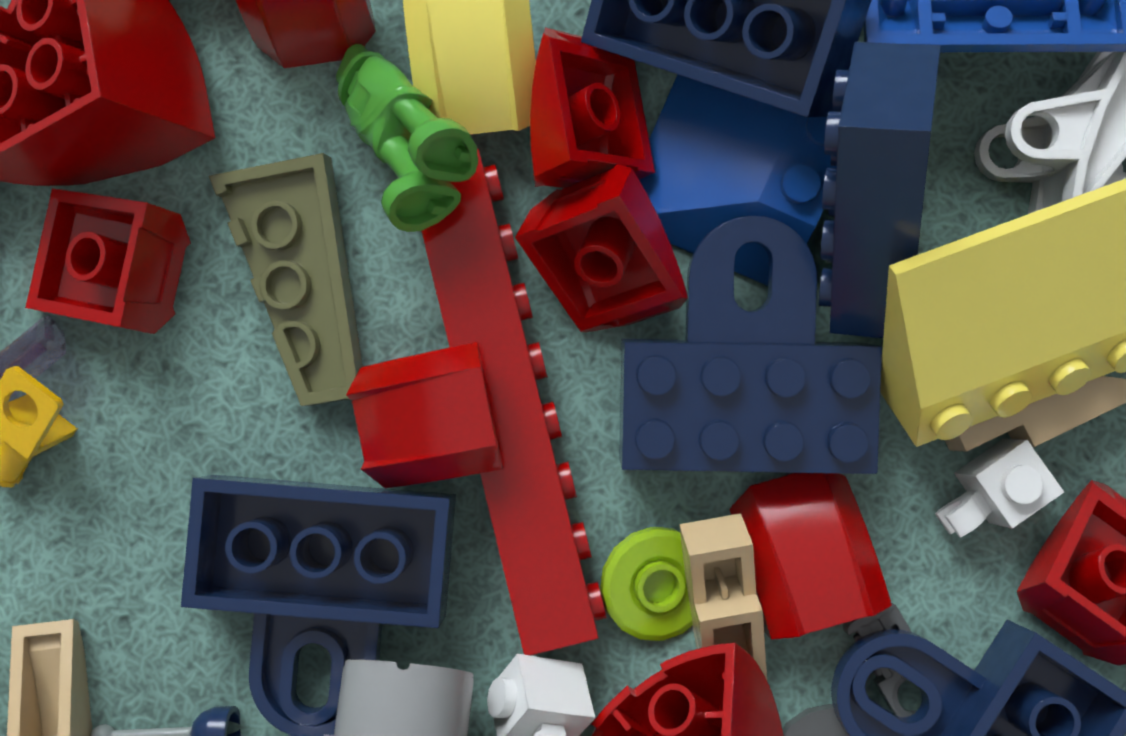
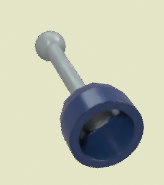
(209, 723)

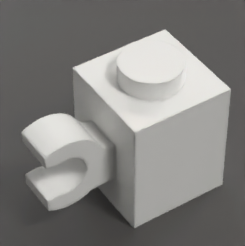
(1001, 486)
(540, 698)

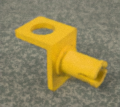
(27, 423)

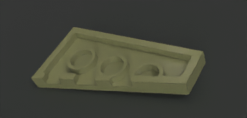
(294, 244)

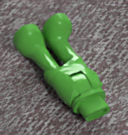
(407, 137)

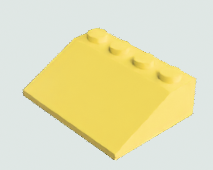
(1007, 316)

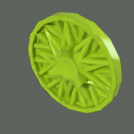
(641, 572)

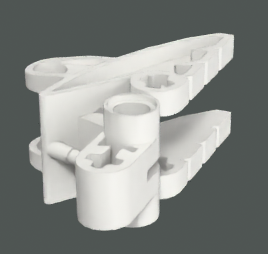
(1071, 141)

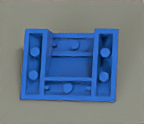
(1000, 25)
(734, 159)

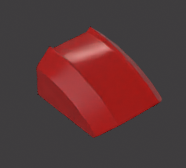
(307, 30)
(585, 113)
(604, 252)
(108, 261)
(425, 417)
(810, 554)
(1081, 575)

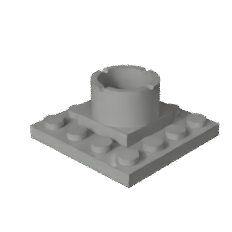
(415, 701)

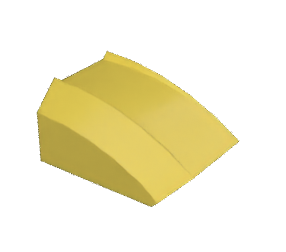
(473, 60)

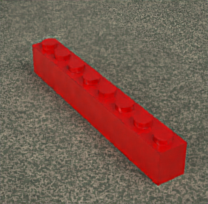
(530, 493)

